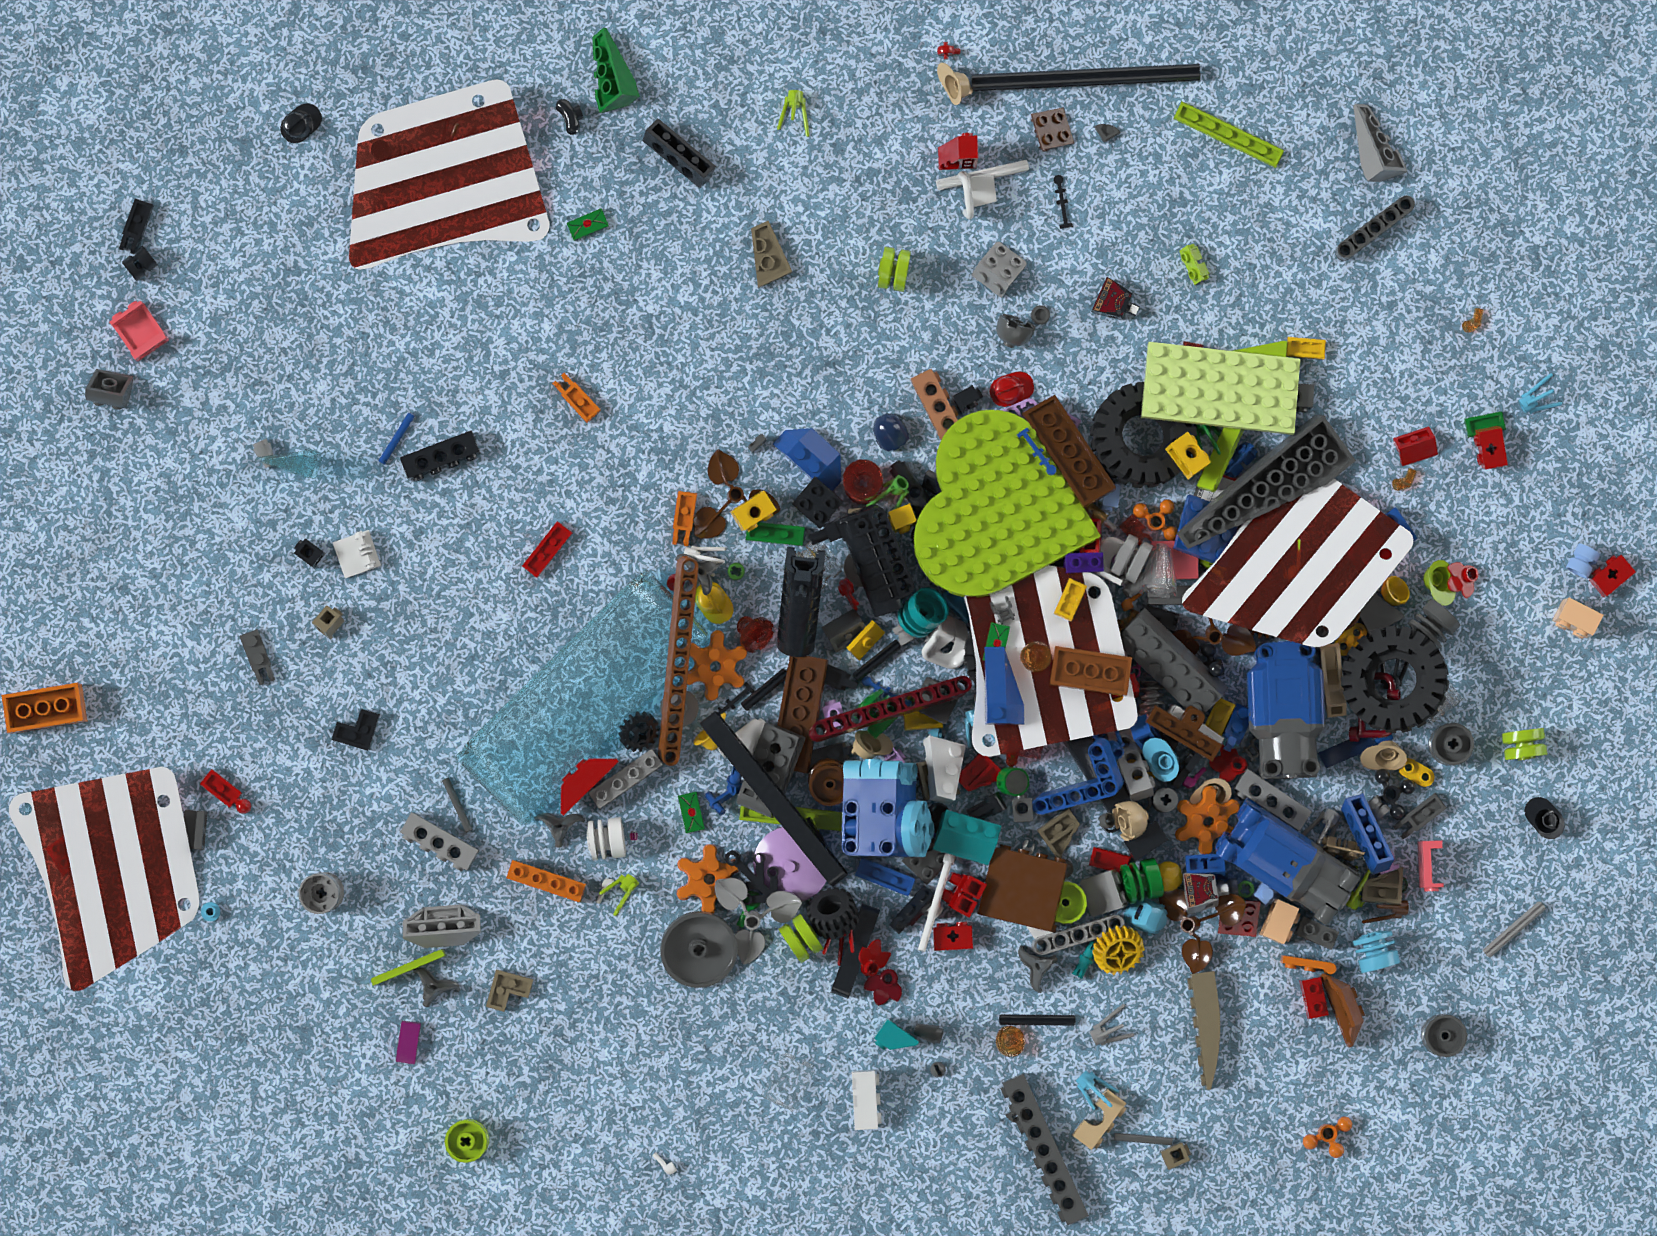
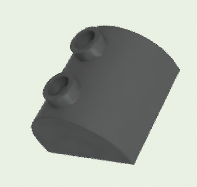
(109, 389)

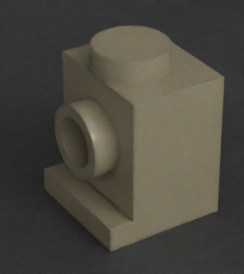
(322, 621)
(1172, 1162)

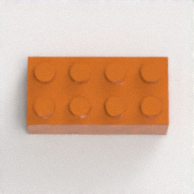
(44, 708)

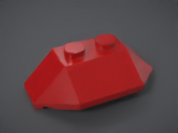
(583, 780)

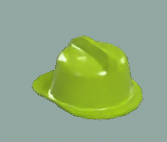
(1436, 581)

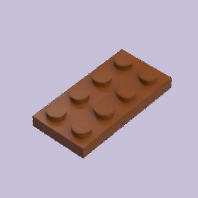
(1090, 671)

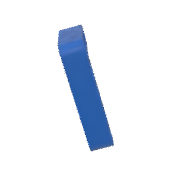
(1085, 788)

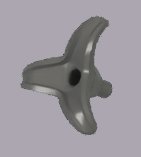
(705, 569)
(559, 826)
(1037, 965)
(432, 987)

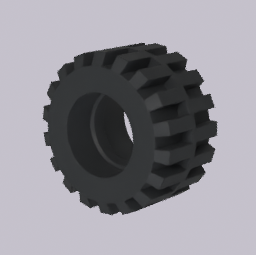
(833, 913)

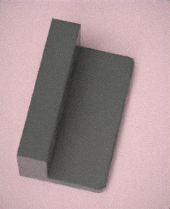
(843, 629)
(196, 828)

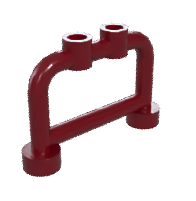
(1360, 731)

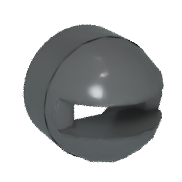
(1110, 820)
(941, 1067)

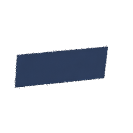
(1344, 751)

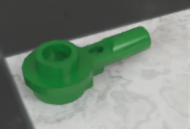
(740, 922)

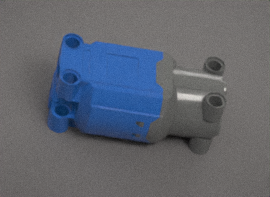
(1286, 709)
(1288, 862)

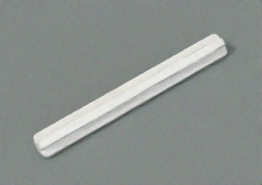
(997, 171)

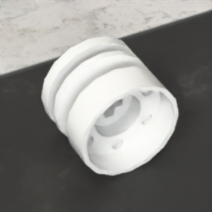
(606, 839)

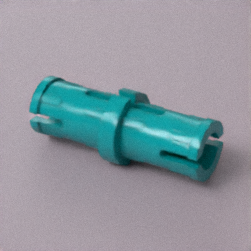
(1085, 961)

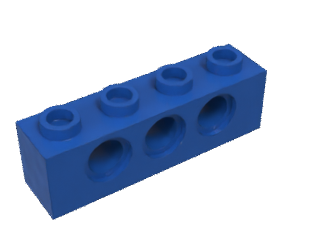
(1367, 833)

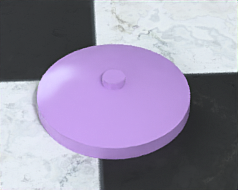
(795, 869)

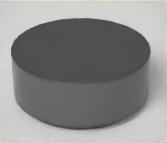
(1040, 315)

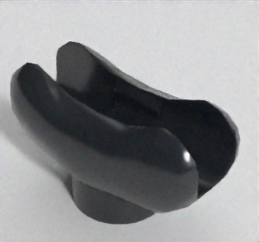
(570, 114)

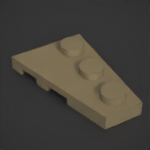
(768, 255)

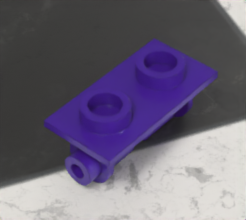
(1084, 562)

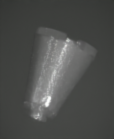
(1159, 574)

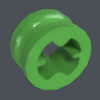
(737, 565)
(1251, 890)

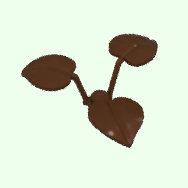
(723, 469)
(1235, 642)
(1199, 953)

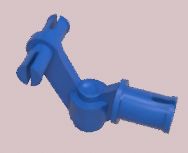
(734, 785)

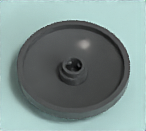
(698, 949)

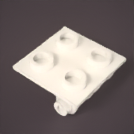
(356, 553)

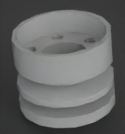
(313, 900)

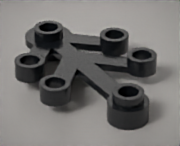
(756, 881)

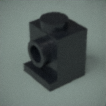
(967, 398)
(301, 548)

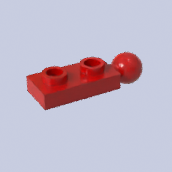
(225, 792)

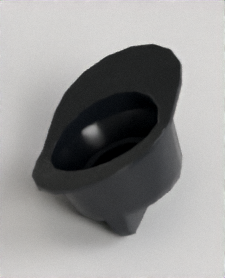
(301, 123)
(1544, 817)

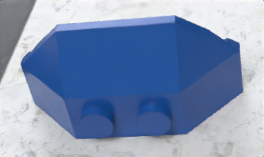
(811, 455)

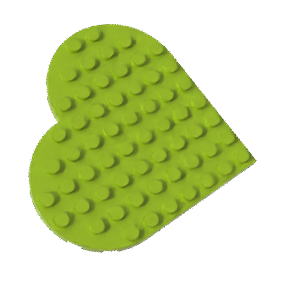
(996, 509)

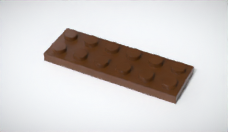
(1069, 451)
(802, 702)

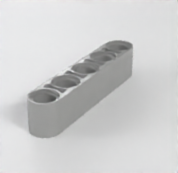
(1069, 940)

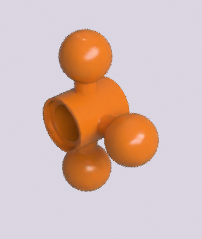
(1166, 507)
(1336, 1150)

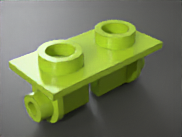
(1197, 272)

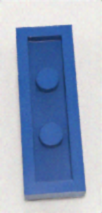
(885, 877)

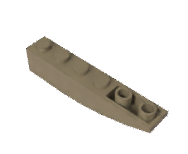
(1206, 1021)

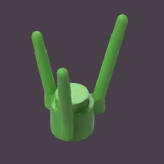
(898, 486)

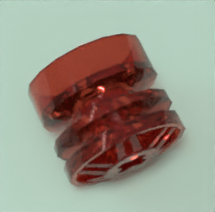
(865, 471)

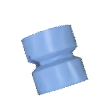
(1583, 560)

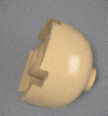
(1131, 819)

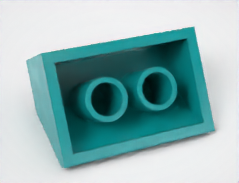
(966, 837)
(893, 1037)

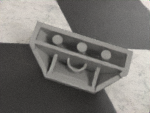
(442, 926)

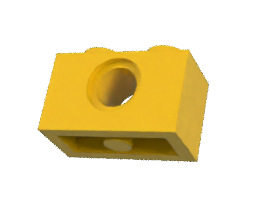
(1187, 465)
(742, 512)

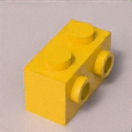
(902, 519)

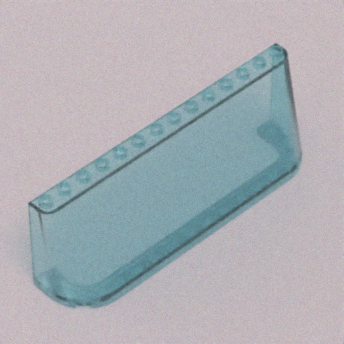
(577, 699)

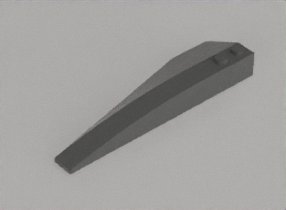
(1288, 471)

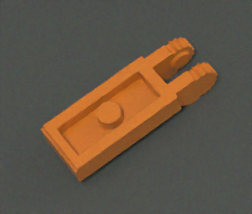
(578, 399)
(684, 515)

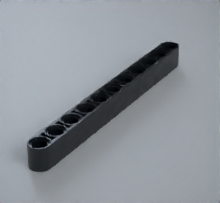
(774, 798)

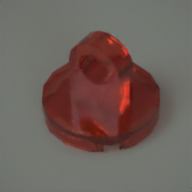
(755, 634)

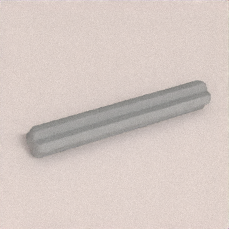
(1514, 929)

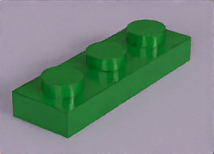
(776, 534)

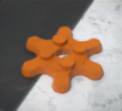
(715, 652)
(1198, 812)
(696, 873)

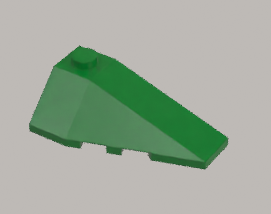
(615, 81)

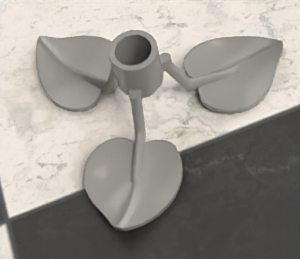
(781, 904)

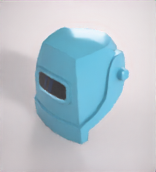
(1146, 916)

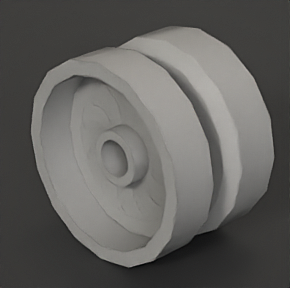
(1129, 557)

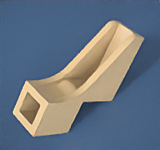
(1332, 671)

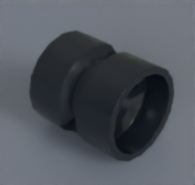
(146, 260)

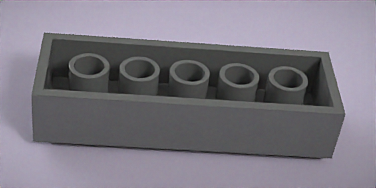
(1171, 662)

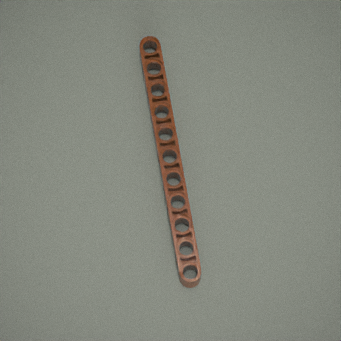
(678, 651)

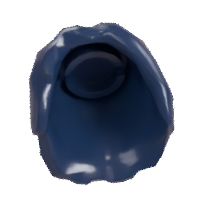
(890, 432)

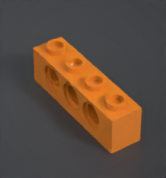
(546, 881)

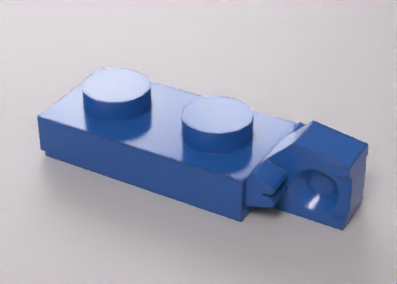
(1236, 727)

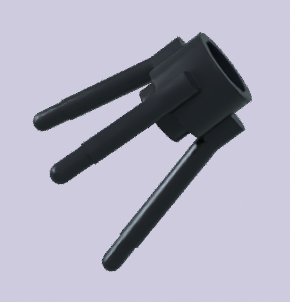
(1398, 679)

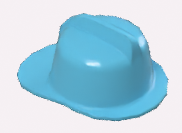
(1161, 759)

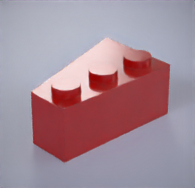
(959, 153)

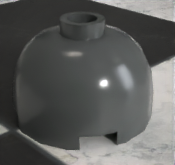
(1014, 331)

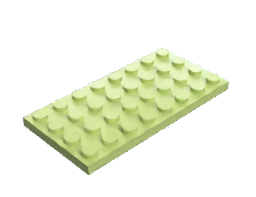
(1220, 388)

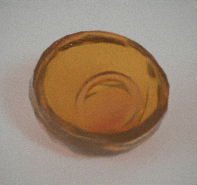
(1036, 656)
(1010, 1041)

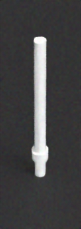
(948, 861)

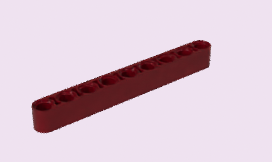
(882, 712)

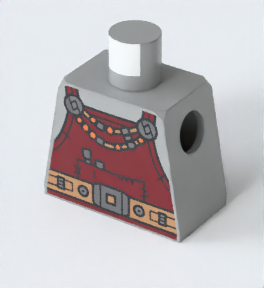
(1202, 891)

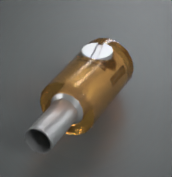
(1096, 513)

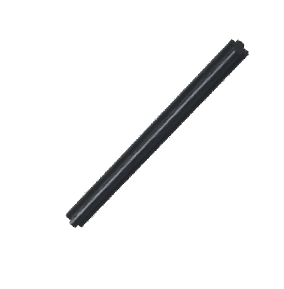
(1085, 77)

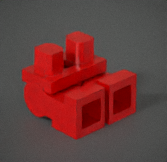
(964, 890)

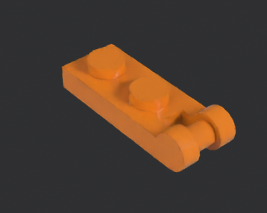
(1309, 965)

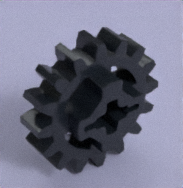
(639, 731)

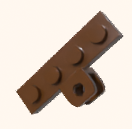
(1185, 730)

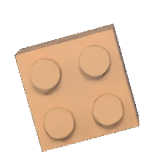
(1577, 618)
(1279, 922)

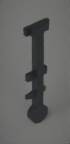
(1058, 180)
(730, 703)

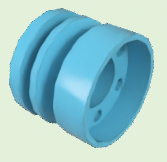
(1376, 951)

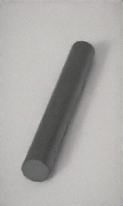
(457, 805)
(1143, 1139)

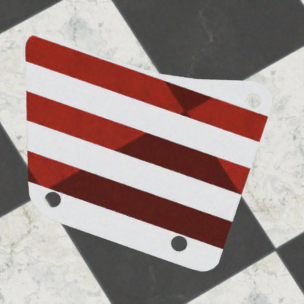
(438, 189)
(1290, 591)
(1050, 711)
(110, 867)

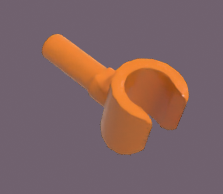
(1127, 603)

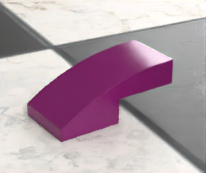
(408, 1042)

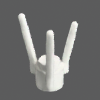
(693, 551)

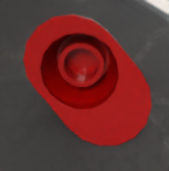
(1011, 388)

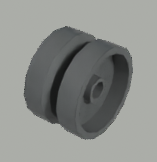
(1462, 744)
(1432, 1032)

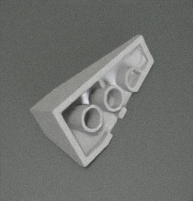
(1375, 153)

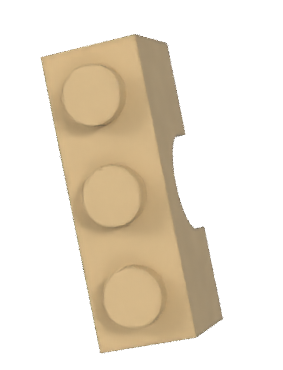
(1091, 1134)

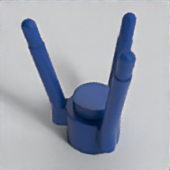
(1116, 746)

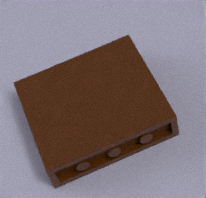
(1023, 888)

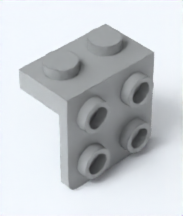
(999, 269)
(1104, 892)

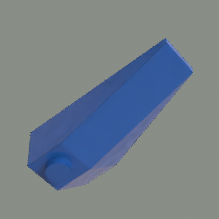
(1002, 694)

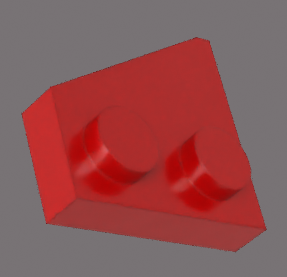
(978, 773)

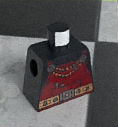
(1114, 301)

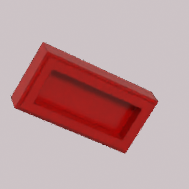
(1107, 859)

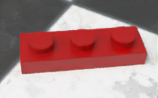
(547, 549)

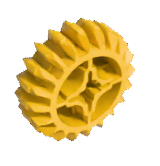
(1118, 950)

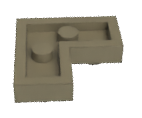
(503, 985)

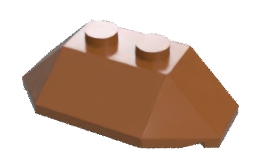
(1344, 1006)

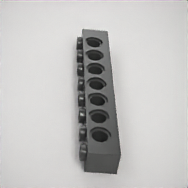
(1078, 1210)

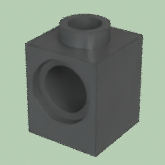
(1028, 816)

